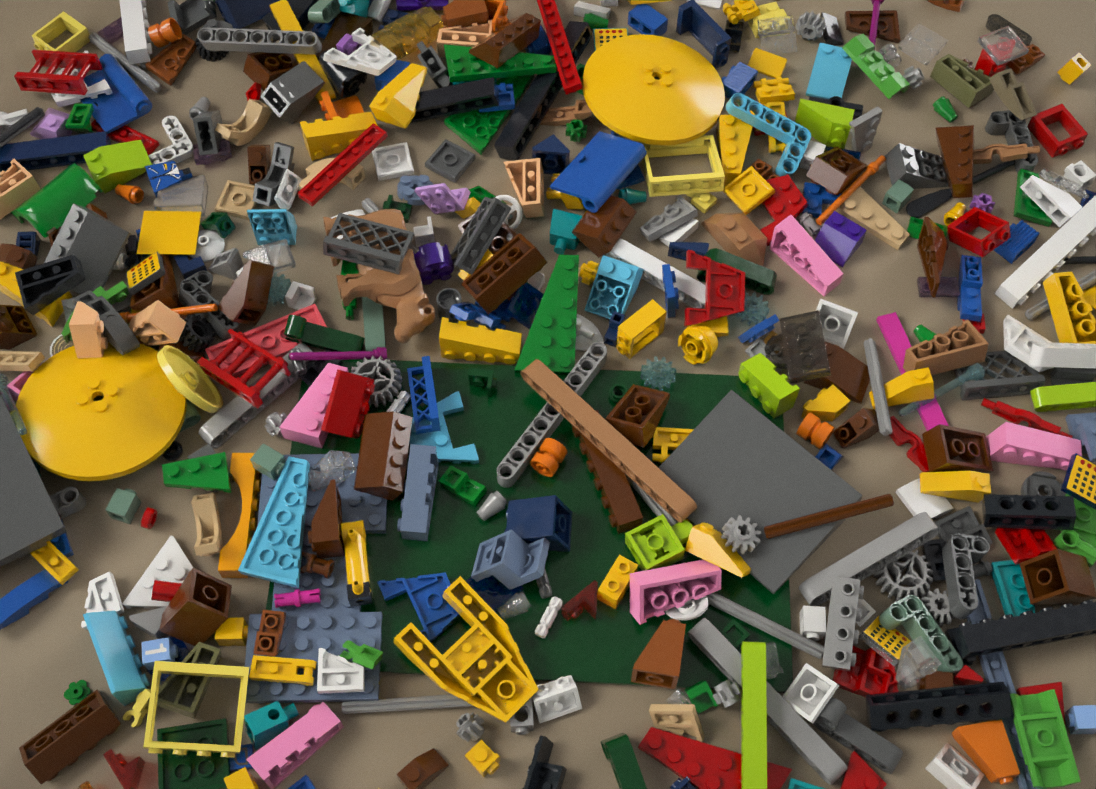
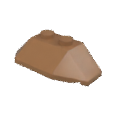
(737, 236)

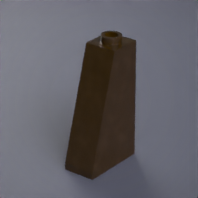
(345, 24)

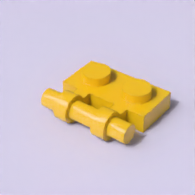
(741, 10)
(773, 90)
(666, 440)

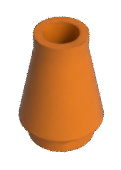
(133, 194)

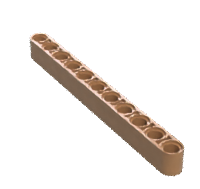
(609, 441)

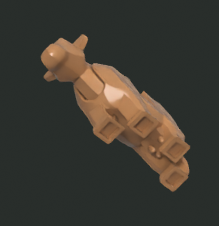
(389, 289)

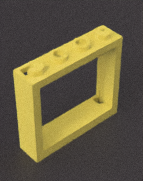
(685, 183)
(194, 669)

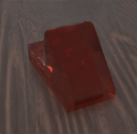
(586, 598)
(127, 773)

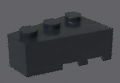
(48, 282)

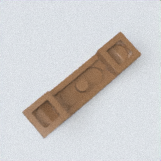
(565, 115)

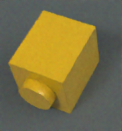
(1074, 68)
(232, 632)

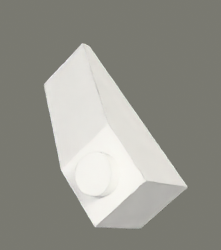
(1053, 201)

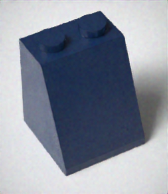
(541, 518)

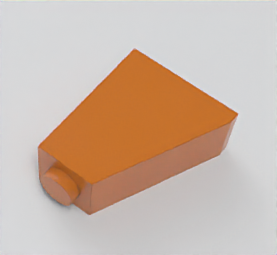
(989, 749)

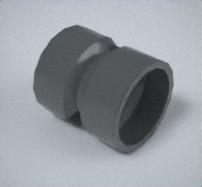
(445, 300)

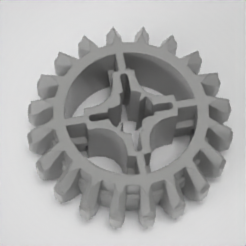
(384, 387)
(920, 584)

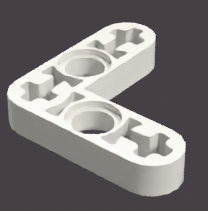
(178, 144)

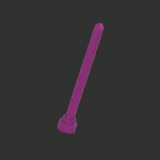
(874, 21)
(379, 351)

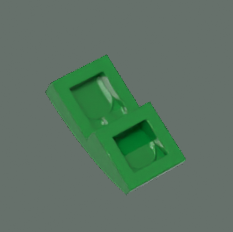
(462, 485)

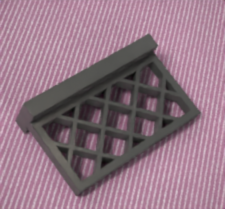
(479, 234)
(363, 253)
(1000, 385)

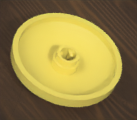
(189, 379)

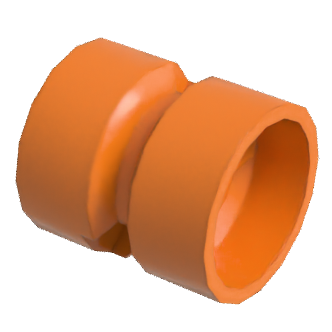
(165, 33)
(813, 429)
(547, 459)

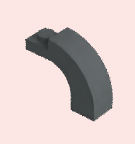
(267, 188)

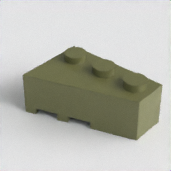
(186, 692)

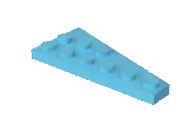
(278, 540)

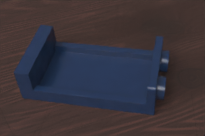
(243, 12)
(705, 30)

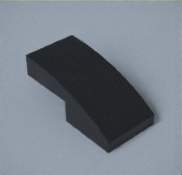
(735, 33)
(316, 368)
(933, 553)

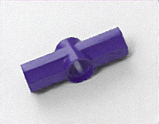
(418, 4)

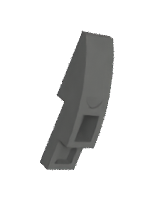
(115, 328)

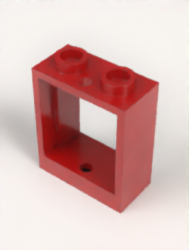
(1038, 127)
(959, 231)

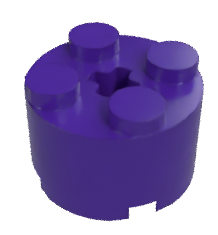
(434, 262)

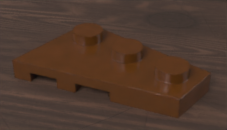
(887, 24)

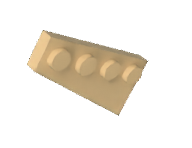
(870, 215)

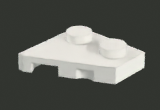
(103, 596)
(338, 674)

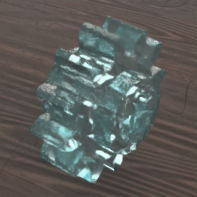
(278, 288)
(754, 309)
(658, 373)

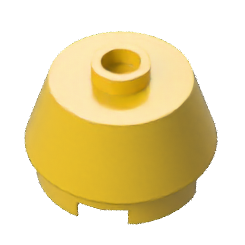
(698, 344)

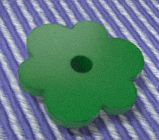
(73, 697)

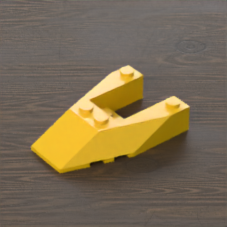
(481, 665)

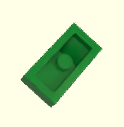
(80, 118)

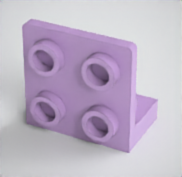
(442, 199)

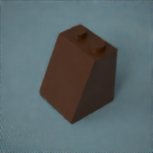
(1058, 579)
(197, 608)

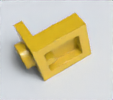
(483, 759)

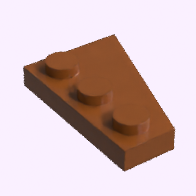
(172, 59)

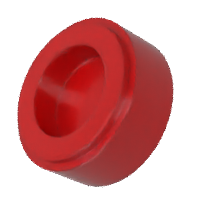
(149, 518)

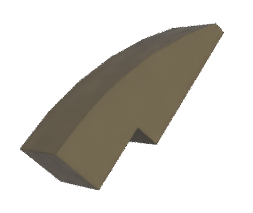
(1013, 94)

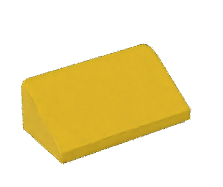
(767, 63)

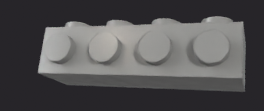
(841, 623)

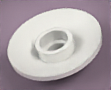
(213, 245)
(691, 609)

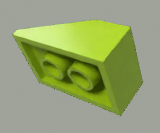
(825, 122)
(117, 163)

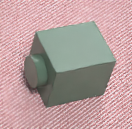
(898, 196)
(268, 461)
(123, 505)

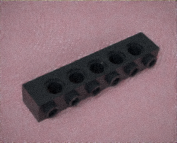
(946, 698)

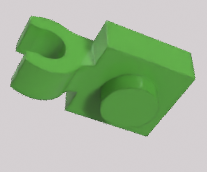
(364, 655)

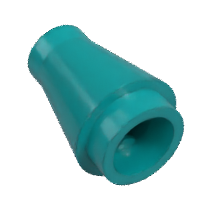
(632, 196)

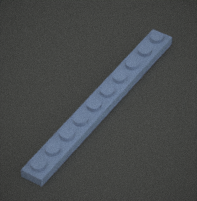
(996, 670)

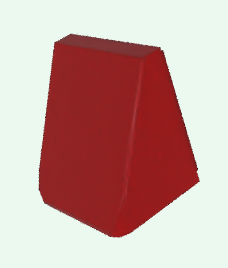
(967, 676)

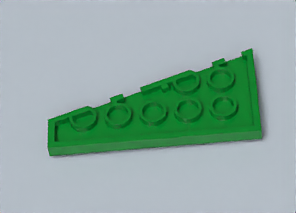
(467, 67)
(480, 127)
(554, 326)

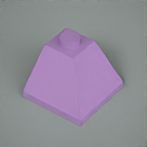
(51, 125)

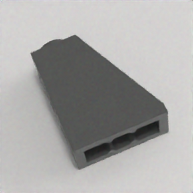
(207, 138)

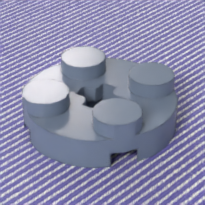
(407, 186)

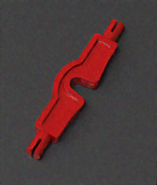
(1017, 415)
(901, 436)

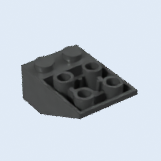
(292, 92)
(915, 167)

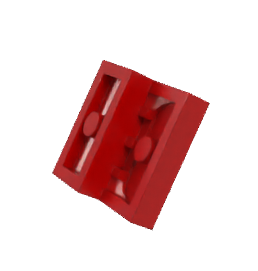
(1024, 543)

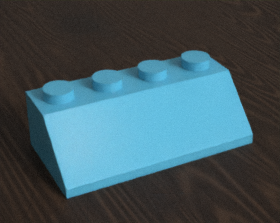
(117, 655)

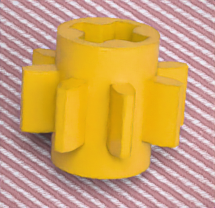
(588, 272)

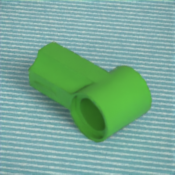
(1075, 545)

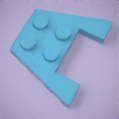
(441, 438)

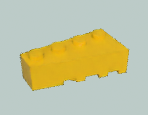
(334, 135)
(732, 142)
(10, 287)
(1069, 309)
(478, 343)

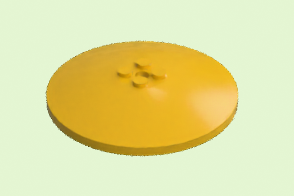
(664, 111)
(106, 436)

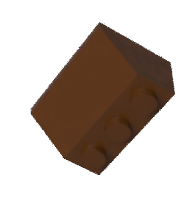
(603, 229)

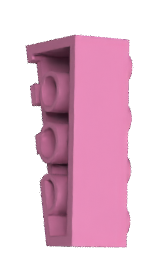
(307, 416)
(671, 587)

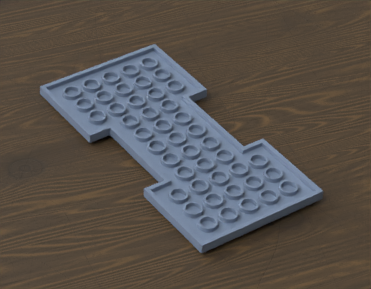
(323, 623)

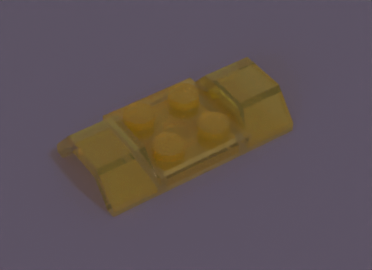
(409, 30)

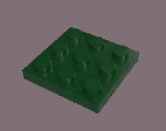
(192, 770)

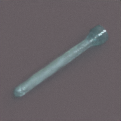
(974, 372)
(11, 405)

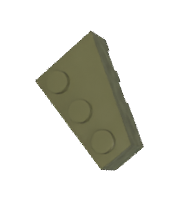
(962, 81)

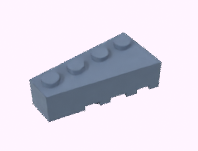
(419, 492)

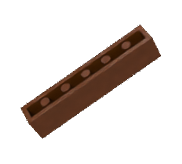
(613, 485)

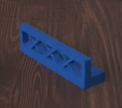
(430, 394)

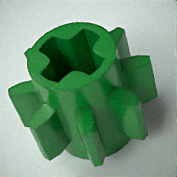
(576, 130)

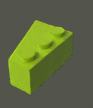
(767, 385)

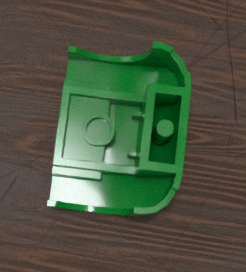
(53, 202)

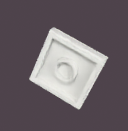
(392, 161)

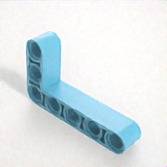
(774, 129)

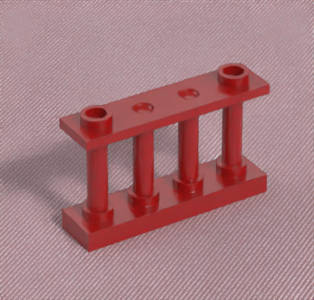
(58, 83)
(238, 385)

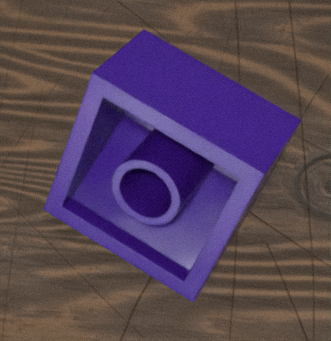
(840, 238)

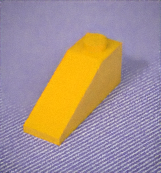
(908, 388)
(956, 484)
(709, 545)

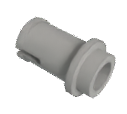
(808, 222)

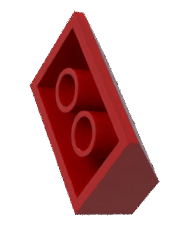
(348, 404)

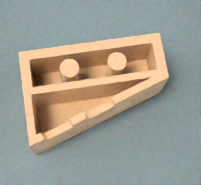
(464, 36)
(528, 184)
(15, 187)
(157, 325)

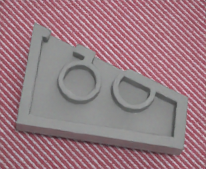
(865, 129)

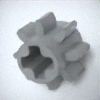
(914, 76)
(274, 422)
(726, 693)
(470, 727)

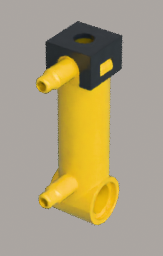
(356, 563)

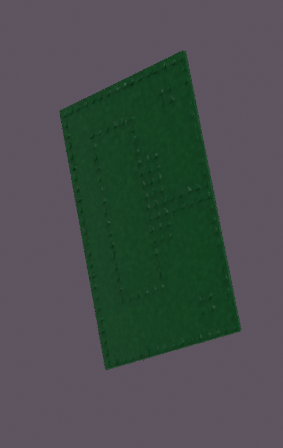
(582, 647)

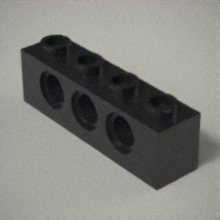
(1028, 512)

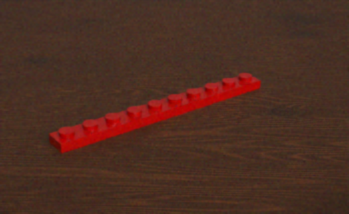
(560, 46)

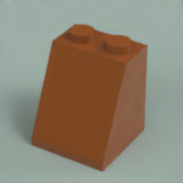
(464, 13)
(662, 657)

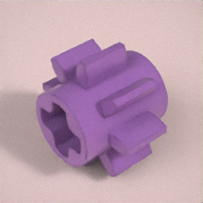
(983, 202)

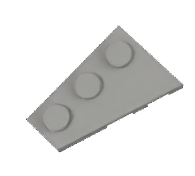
(672, 217)

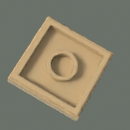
(236, 199)

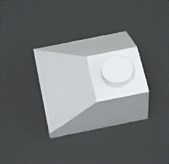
(810, 692)

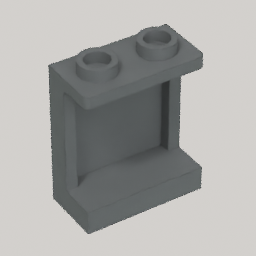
(192, 13)

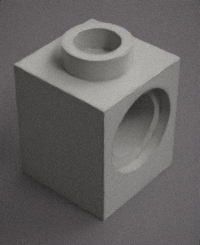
(523, 728)

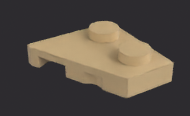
(677, 719)

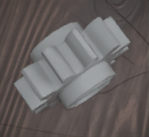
(741, 534)

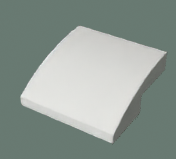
(919, 502)

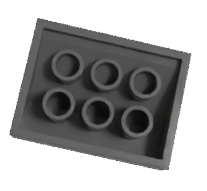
(93, 242)

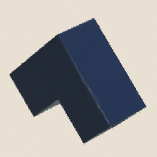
(190, 267)
(611, 335)

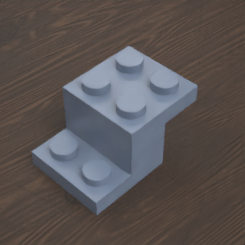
(1083, 428)
(510, 559)

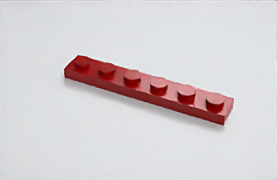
(342, 165)

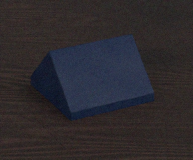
(553, 155)

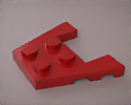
(784, 202)
(723, 290)

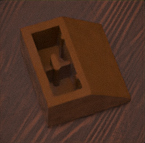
(14, 326)

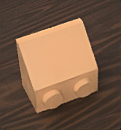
(87, 332)

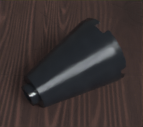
(344, 79)

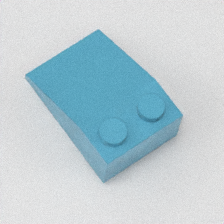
(829, 72)

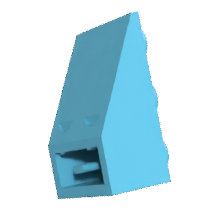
(273, 225)
(613, 287)

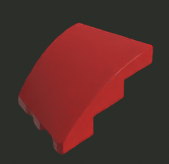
(869, 676)

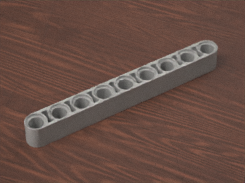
(549, 421)
(779, 712)

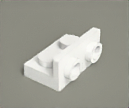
(556, 699)

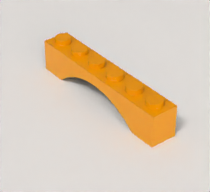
(249, 483)

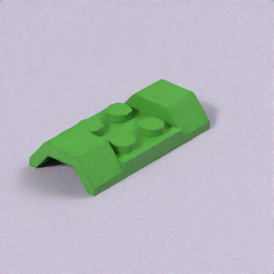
(875, 67)
(1044, 740)

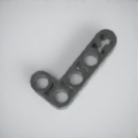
(1015, 133)
(196, 291)
(958, 558)
(857, 737)

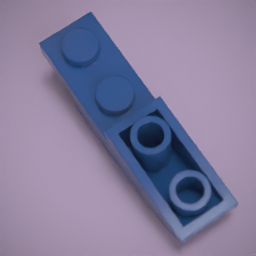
(970, 286)

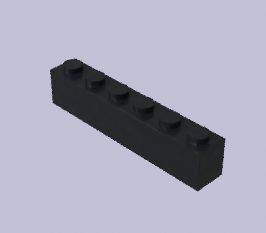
(456, 99)

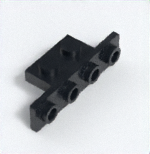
(540, 772)

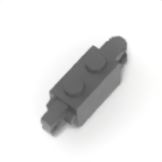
(434, 65)

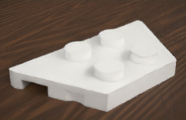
(1019, 340)
(167, 566)

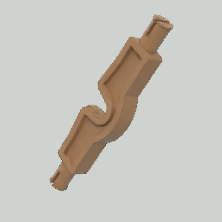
(1006, 153)

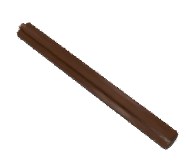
(829, 516)

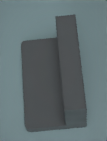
(1064, 376)

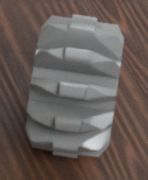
(810, 26)
(935, 599)

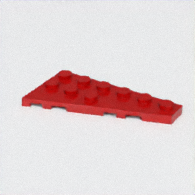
(703, 763)

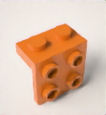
(497, 13)
(341, 107)

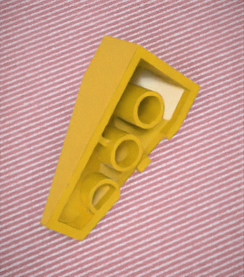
(398, 99)

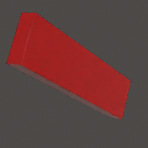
(127, 134)

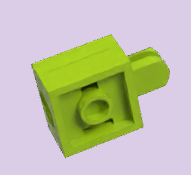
(658, 543)

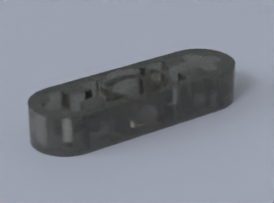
(995, 22)

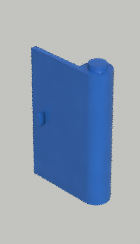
(125, 102)
(599, 169)

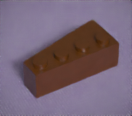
(957, 153)

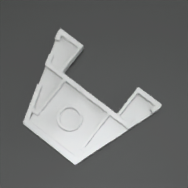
(367, 58)
(93, 91)

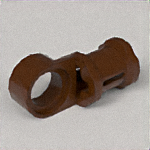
(317, 565)

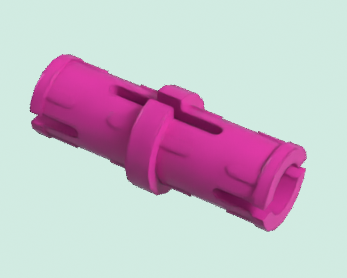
(297, 598)

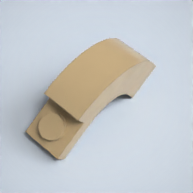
(248, 125)
(351, 180)
(208, 524)

